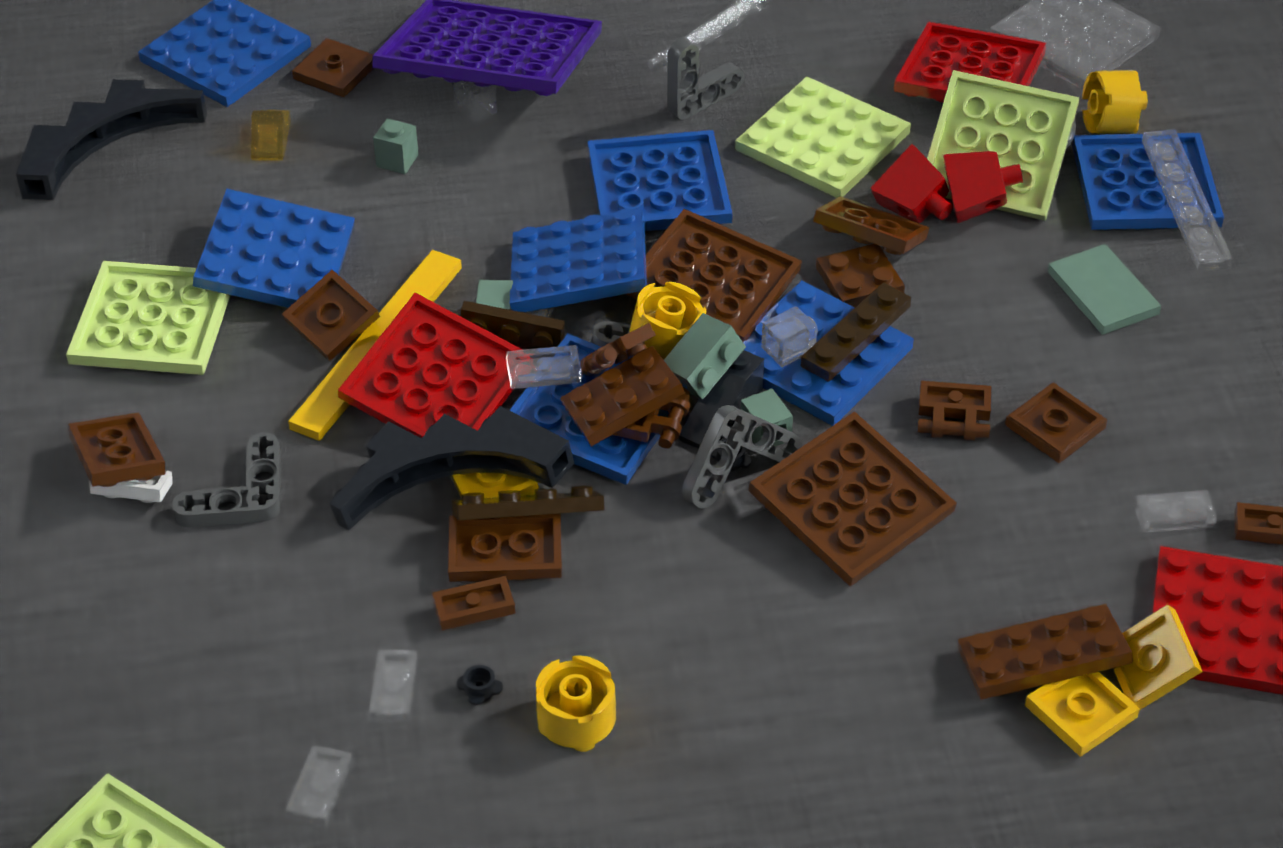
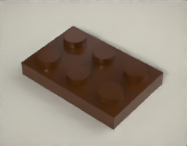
(870, 225)
(622, 395)
(116, 449)
(505, 547)

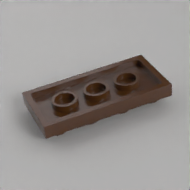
(1044, 651)

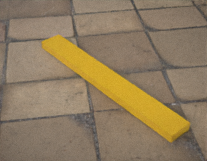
(323, 405)

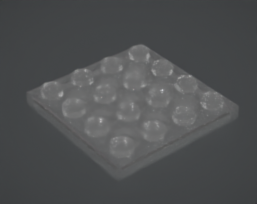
(1080, 34)

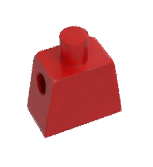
(978, 182)
(913, 188)

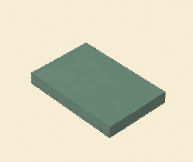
(1104, 289)

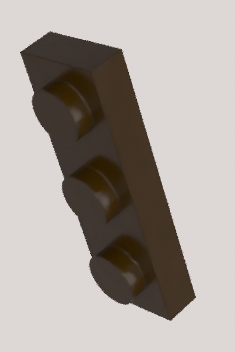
(515, 327)

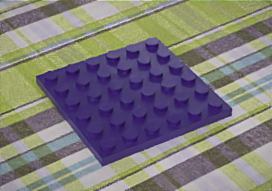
(488, 46)

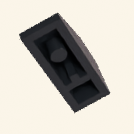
(737, 383)

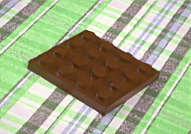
(728, 270)
(852, 498)

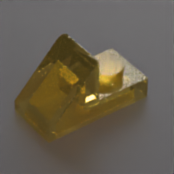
(269, 134)

